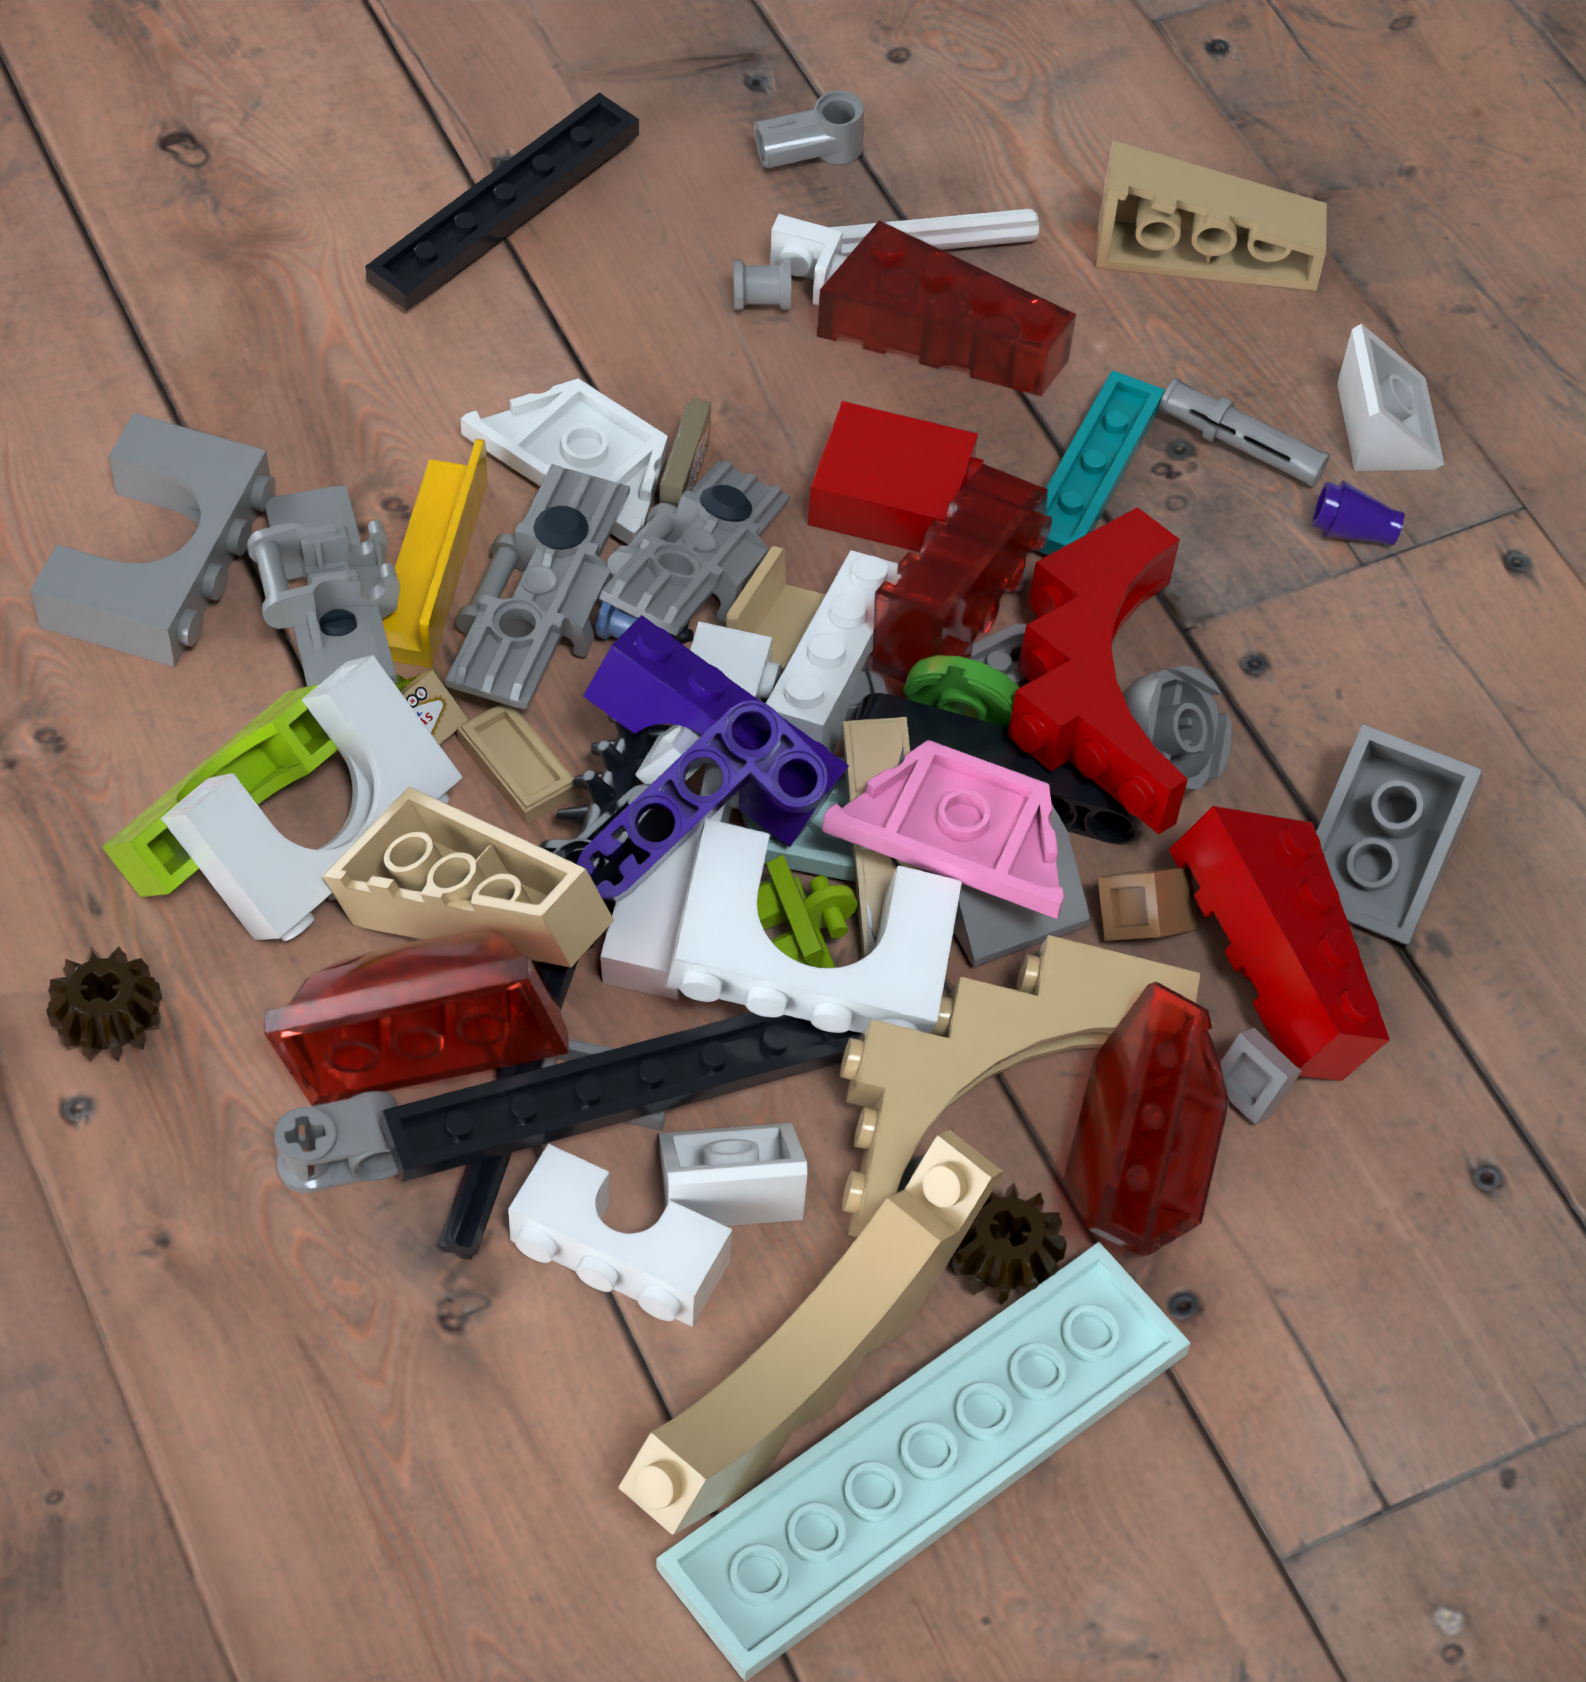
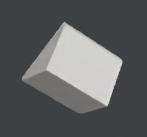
(1386, 408)
(736, 1173)

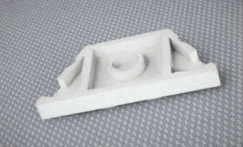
(579, 432)

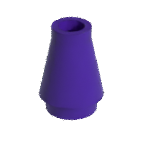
(1354, 515)

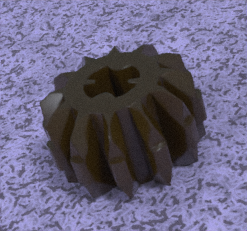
(104, 1004)
(1011, 1245)

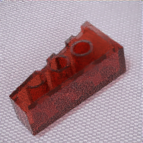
(960, 573)

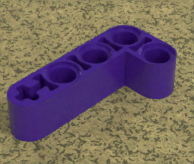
(690, 810)

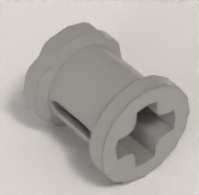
(762, 284)

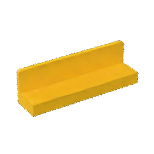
(435, 555)

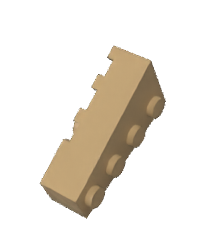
(1206, 224)

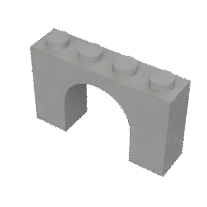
(160, 603)

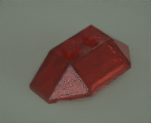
(1149, 1125)

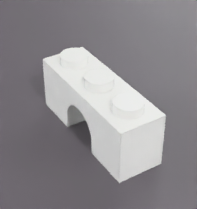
(663, 1268)

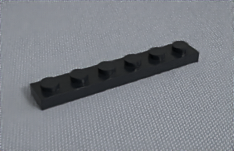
(501, 201)

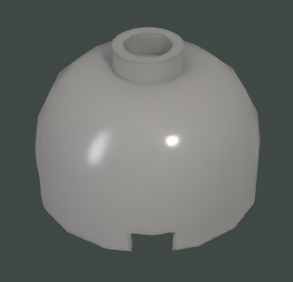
(1183, 721)

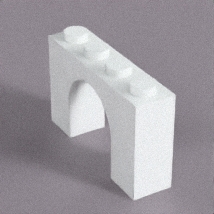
(260, 871)
(730, 958)

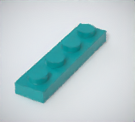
(1099, 457)

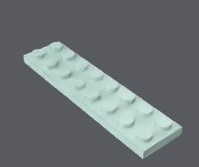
(920, 1460)

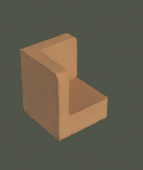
(1147, 903)

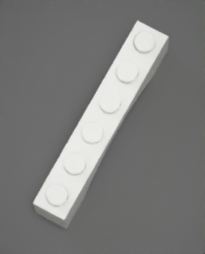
(647, 921)

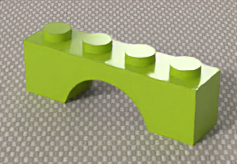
(263, 756)

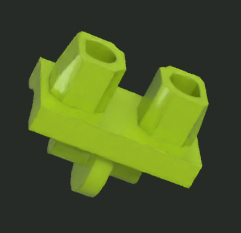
(786, 899)

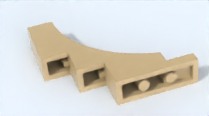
(801, 1371)

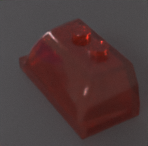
(416, 1017)

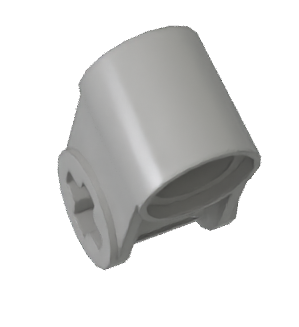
(343, 1143)

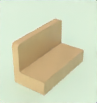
(774, 608)

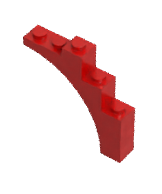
(1073, 697)

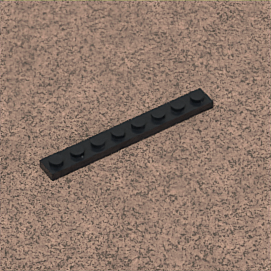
(603, 1090)

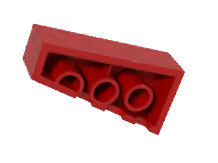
(1286, 936)

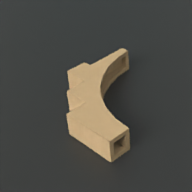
(1063, 1002)

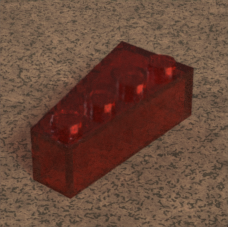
(944, 311)

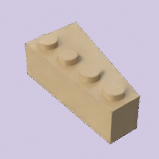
(445, 873)

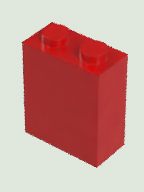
(889, 475)

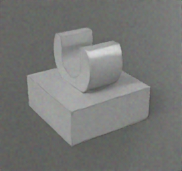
(1257, 1075)

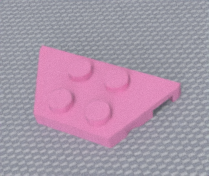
(960, 823)

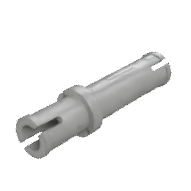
(1222, 421)

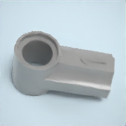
(828, 131)

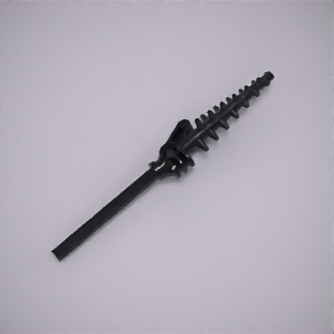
(610, 794)

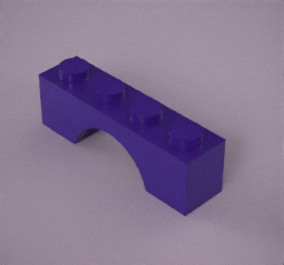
(660, 681)

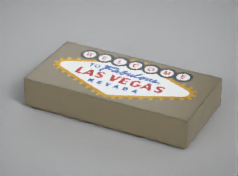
(687, 452)

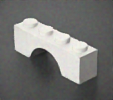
(832, 651)

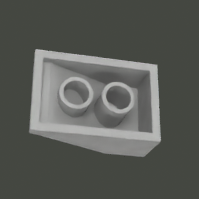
(1394, 829)

